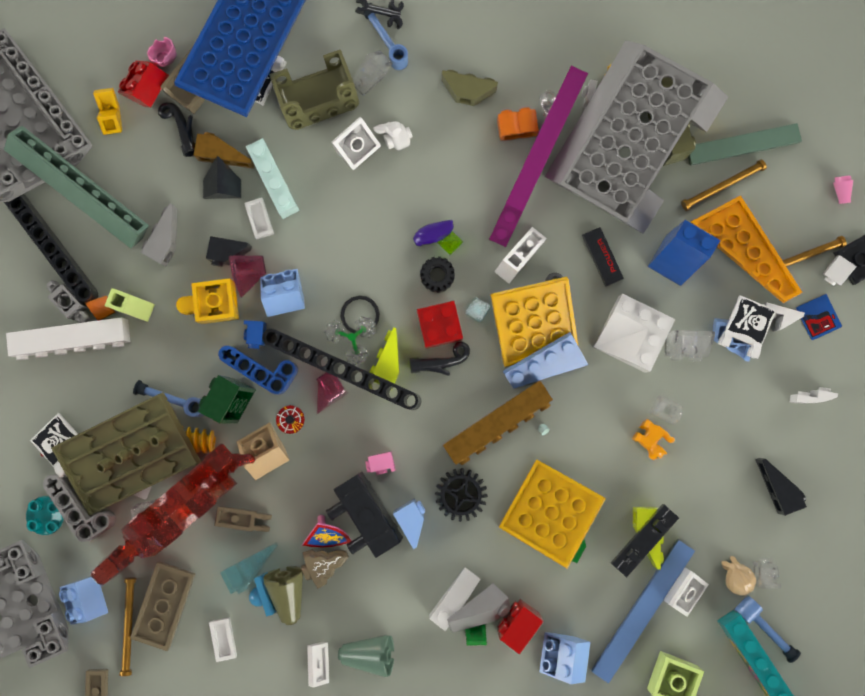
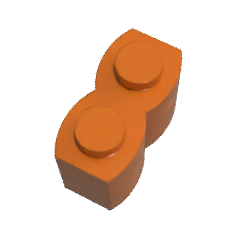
(517, 124)

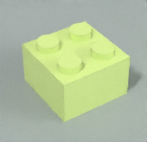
(674, 677)

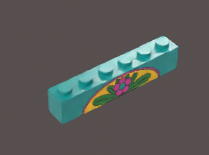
(753, 655)

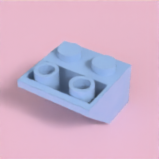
(282, 292)
(83, 600)
(565, 657)

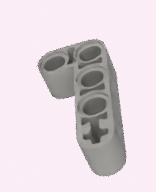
(67, 511)

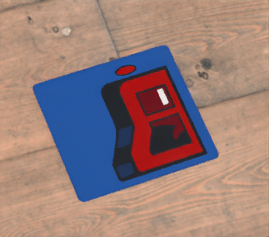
(819, 317)

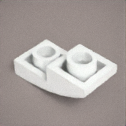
(815, 396)

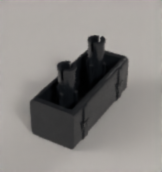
(367, 514)

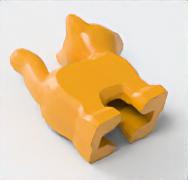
(651, 437)

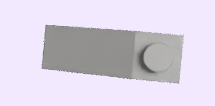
(483, 609)

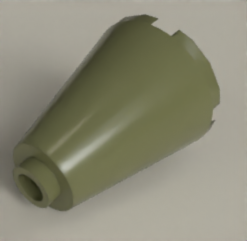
(286, 592)

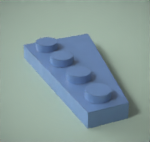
(549, 361)

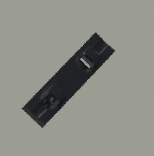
(644, 540)

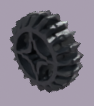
(455, 510)

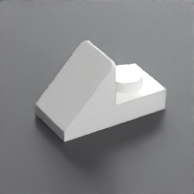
(784, 316)

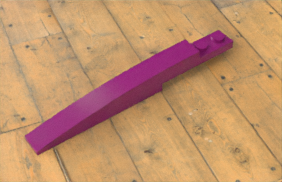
(538, 156)

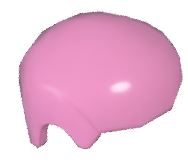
(162, 52)

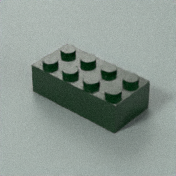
(226, 400)

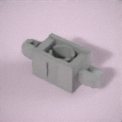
(57, 296)

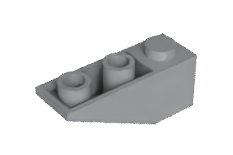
(162, 241)

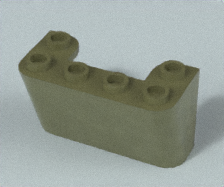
(317, 94)

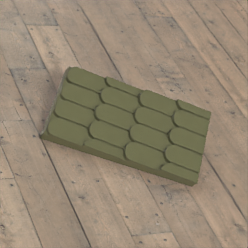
(126, 454)

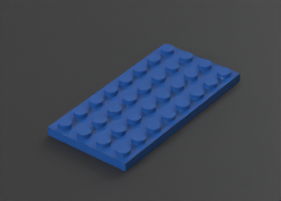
(237, 51)

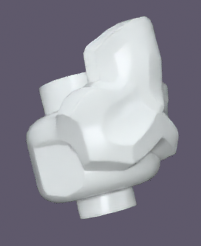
(395, 135)

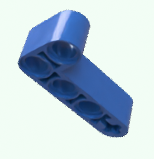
(255, 367)

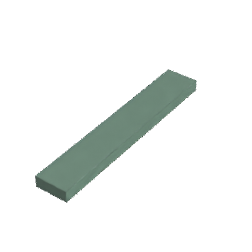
(745, 144)

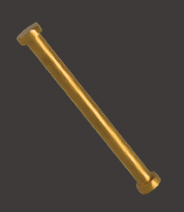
(759, 166)
(839, 242)
(128, 616)

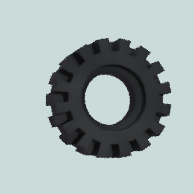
(437, 263)

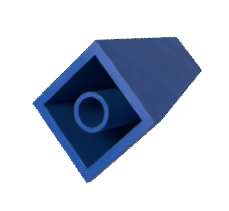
(683, 252)

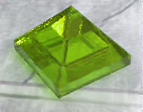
(450, 243)

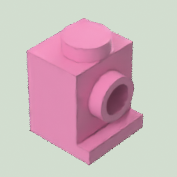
(380, 463)

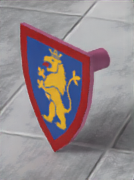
(326, 535)

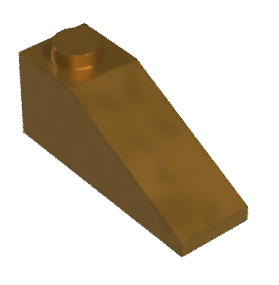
(209, 146)

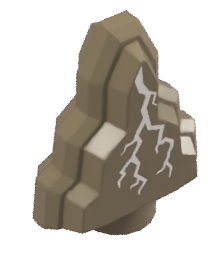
(322, 565)

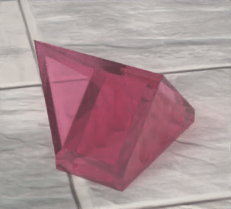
(246, 271)
(329, 391)

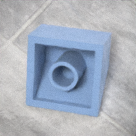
(411, 518)

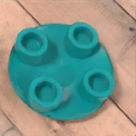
(43, 516)

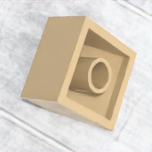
(266, 449)

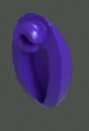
(433, 232)

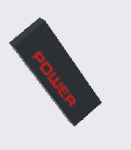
(602, 256)

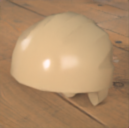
(739, 577)

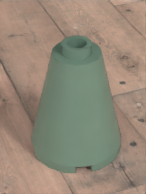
(369, 655)

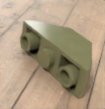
(468, 88)

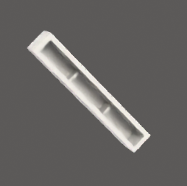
(68, 337)

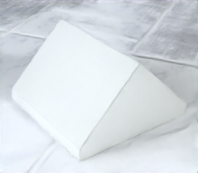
(355, 143)
(686, 592)

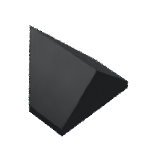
(221, 182)

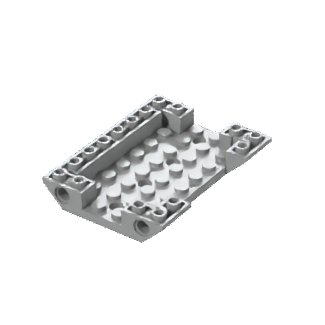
(31, 104)
(614, 123)
(37, 627)

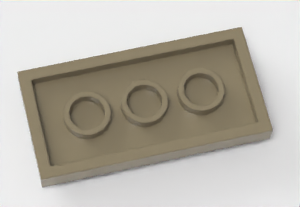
(162, 606)

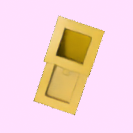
(109, 111)

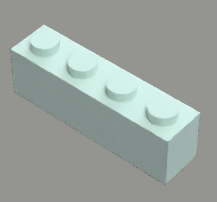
(272, 178)

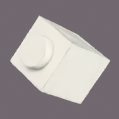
(838, 271)

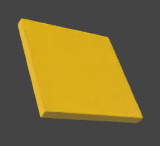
(532, 317)
(552, 513)

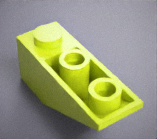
(388, 359)
(640, 517)

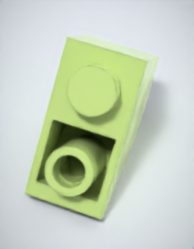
(129, 304)

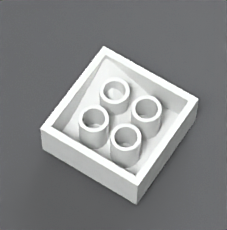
(634, 333)

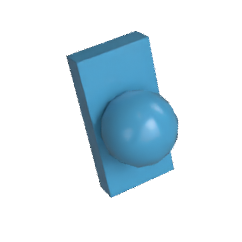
(260, 596)

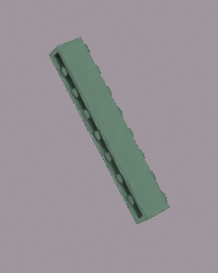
(75, 186)

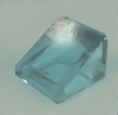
(478, 310)

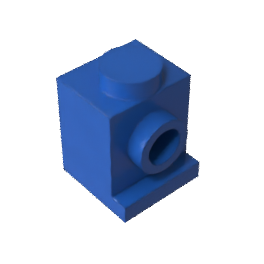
(254, 333)

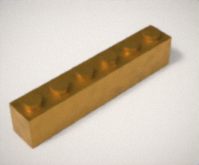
(497, 422)

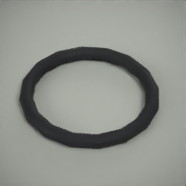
(357, 298)

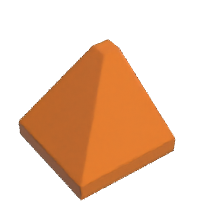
(99, 309)

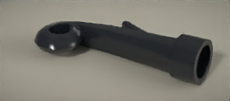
(184, 127)
(438, 364)

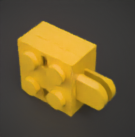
(211, 303)

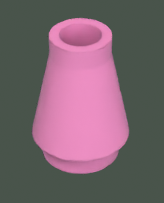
(843, 188)

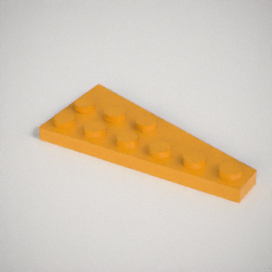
(749, 247)

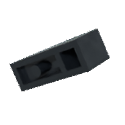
(784, 494)

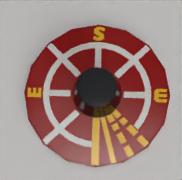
(290, 419)

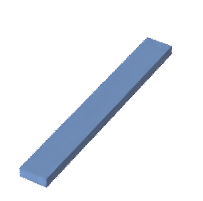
(642, 611)

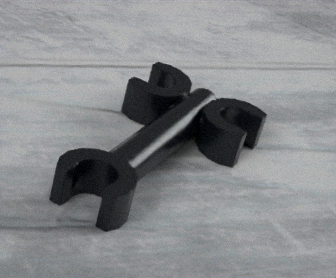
(393, 12)

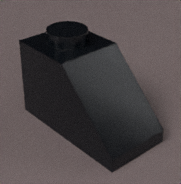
(220, 250)

